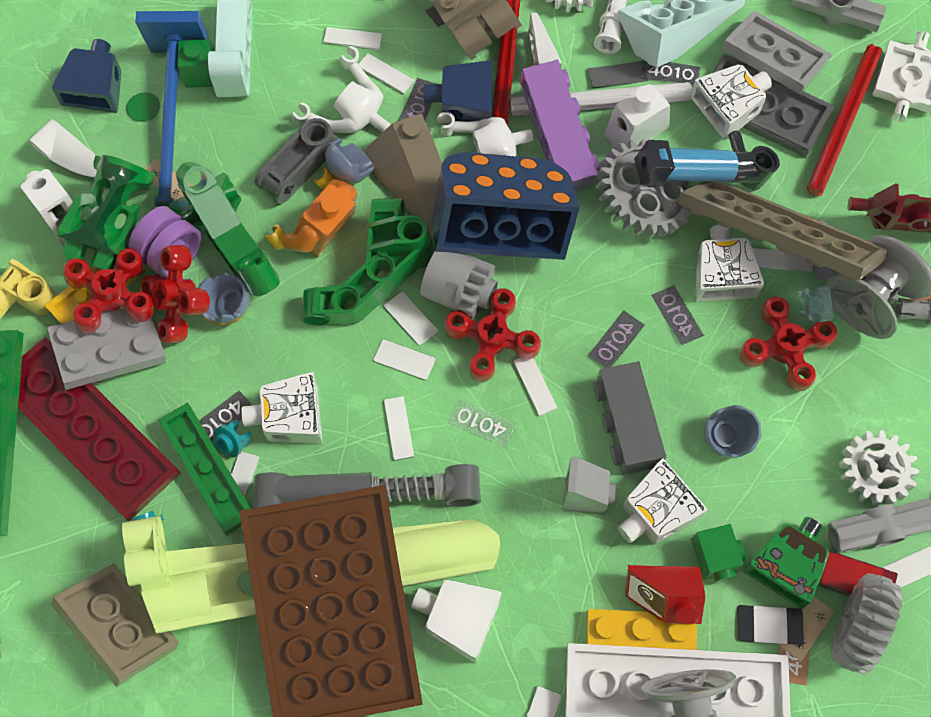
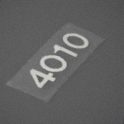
(482, 423)

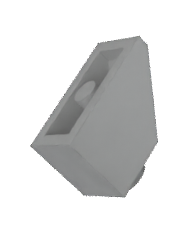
(587, 487)

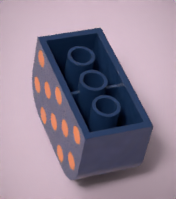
(504, 206)

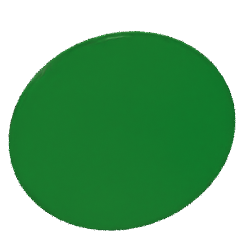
(143, 106)

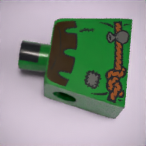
(791, 562)

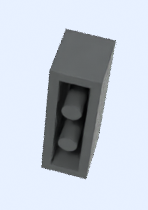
(629, 418)

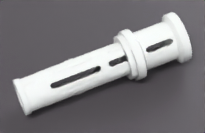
(608, 39)

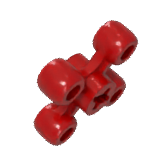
(108, 290)
(175, 294)
(793, 336)
(502, 339)

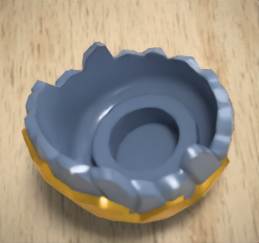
(227, 297)

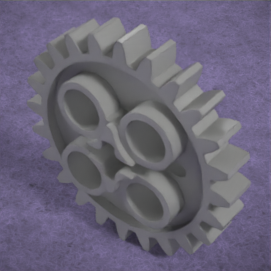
(641, 207)

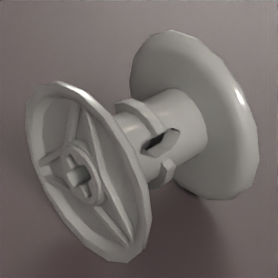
(867, 301)
(690, 690)

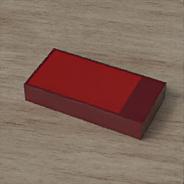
(843, 573)

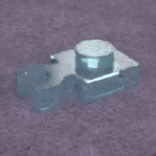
(817, 303)

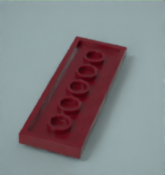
(92, 434)

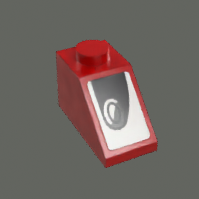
(667, 592)

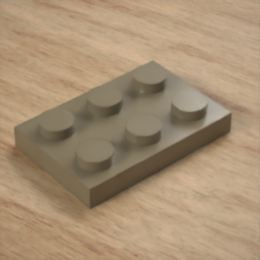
(113, 624)

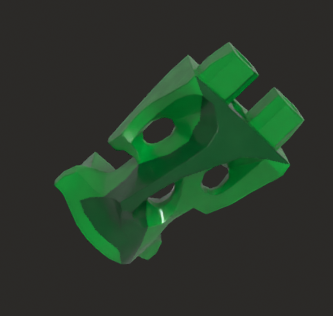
(99, 229)

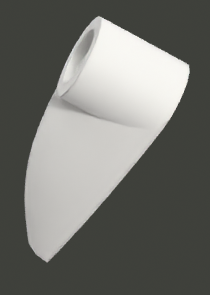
(64, 149)

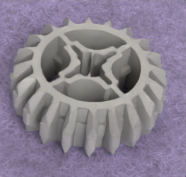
(866, 623)

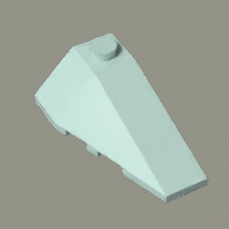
(671, 28)

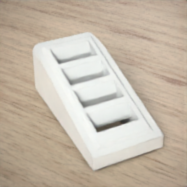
(540, 42)

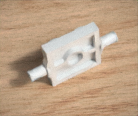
(906, 76)

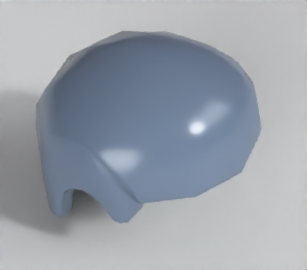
(348, 162)
(732, 431)

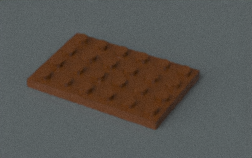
(331, 605)

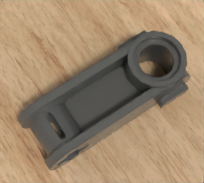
(296, 160)

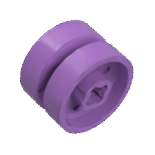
(160, 229)

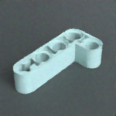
(232, 55)

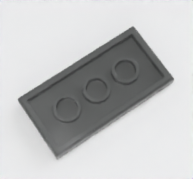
(786, 116)

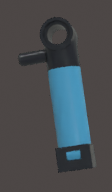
(752, 169)

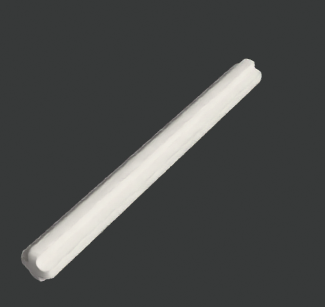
(610, 97)

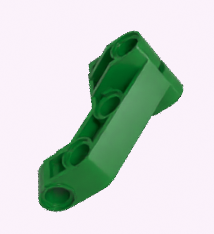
(213, 209)
(392, 244)

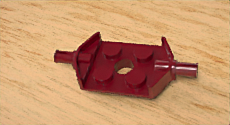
(895, 212)

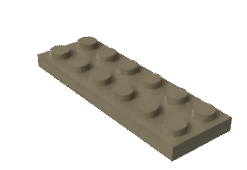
(785, 228)

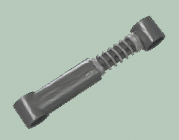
(458, 486)

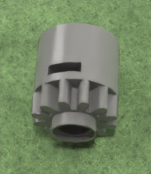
(459, 282)

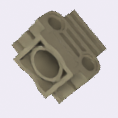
(476, 21)

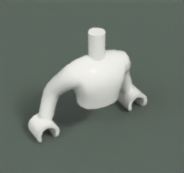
(356, 103)
(489, 134)

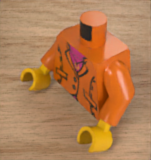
(322, 218)

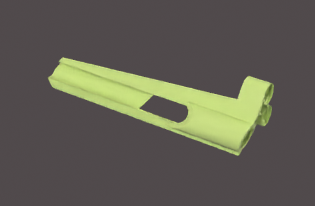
(202, 586)

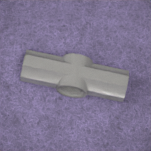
(836, 12)
(880, 526)

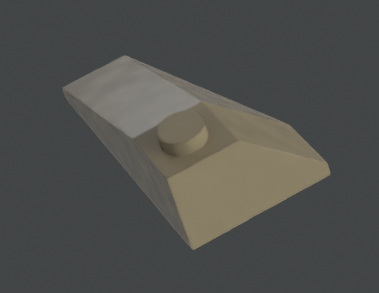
(408, 165)

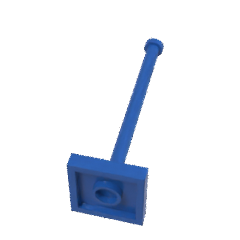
(162, 35)

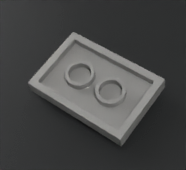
(776, 51)
(108, 352)

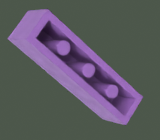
(558, 123)

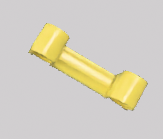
(21, 286)

